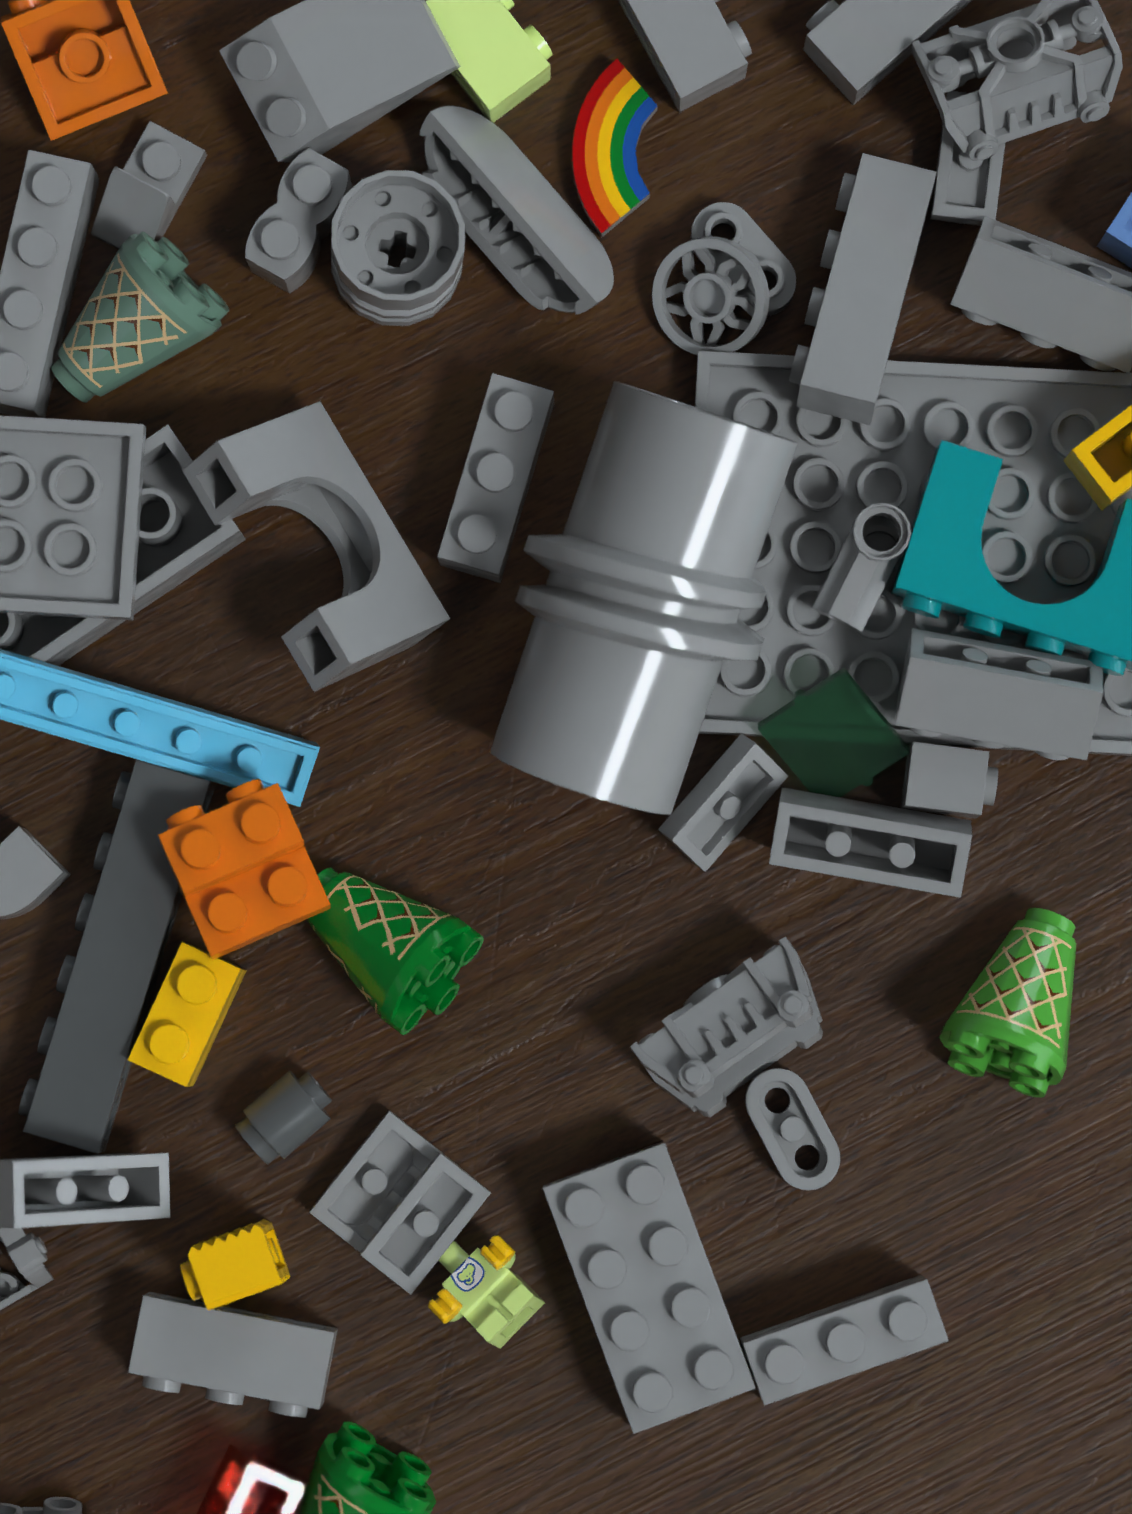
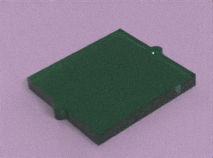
(833, 736)

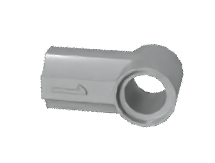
(860, 571)

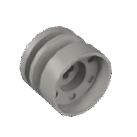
(392, 212)

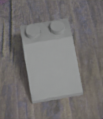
(335, 68)

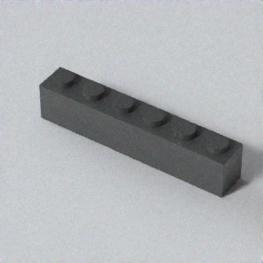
(115, 964)

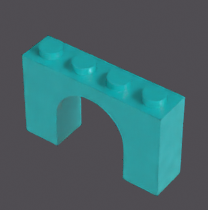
(948, 571)

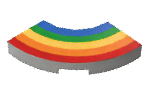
(607, 145)

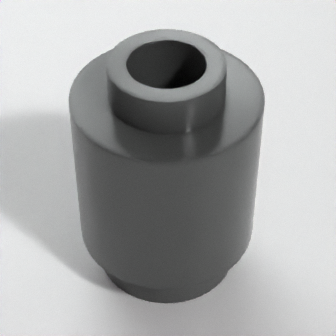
(284, 1116)

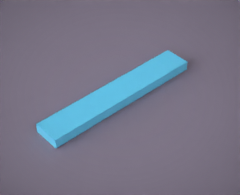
(152, 727)

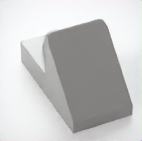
(148, 188)

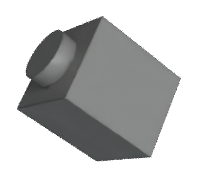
(948, 780)

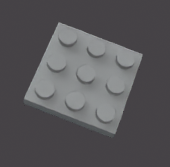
(70, 516)

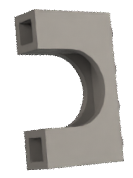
(309, 469)

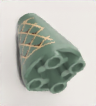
(136, 319)

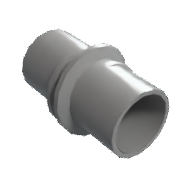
(642, 599)

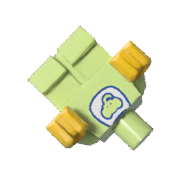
(485, 1291)

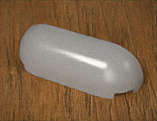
(515, 213)

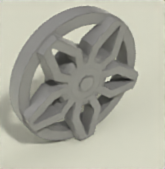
(710, 295)

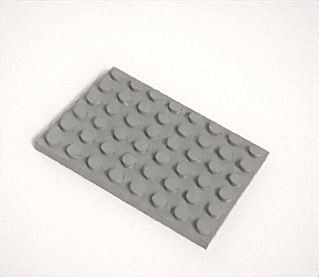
(1037, 537)

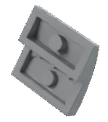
(399, 1202)

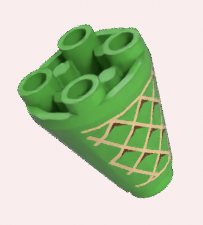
(1019, 1008)

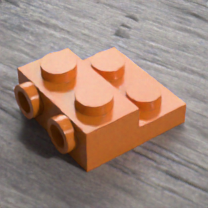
(81, 60)
(242, 868)

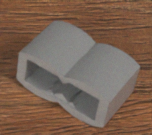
(289, 234)

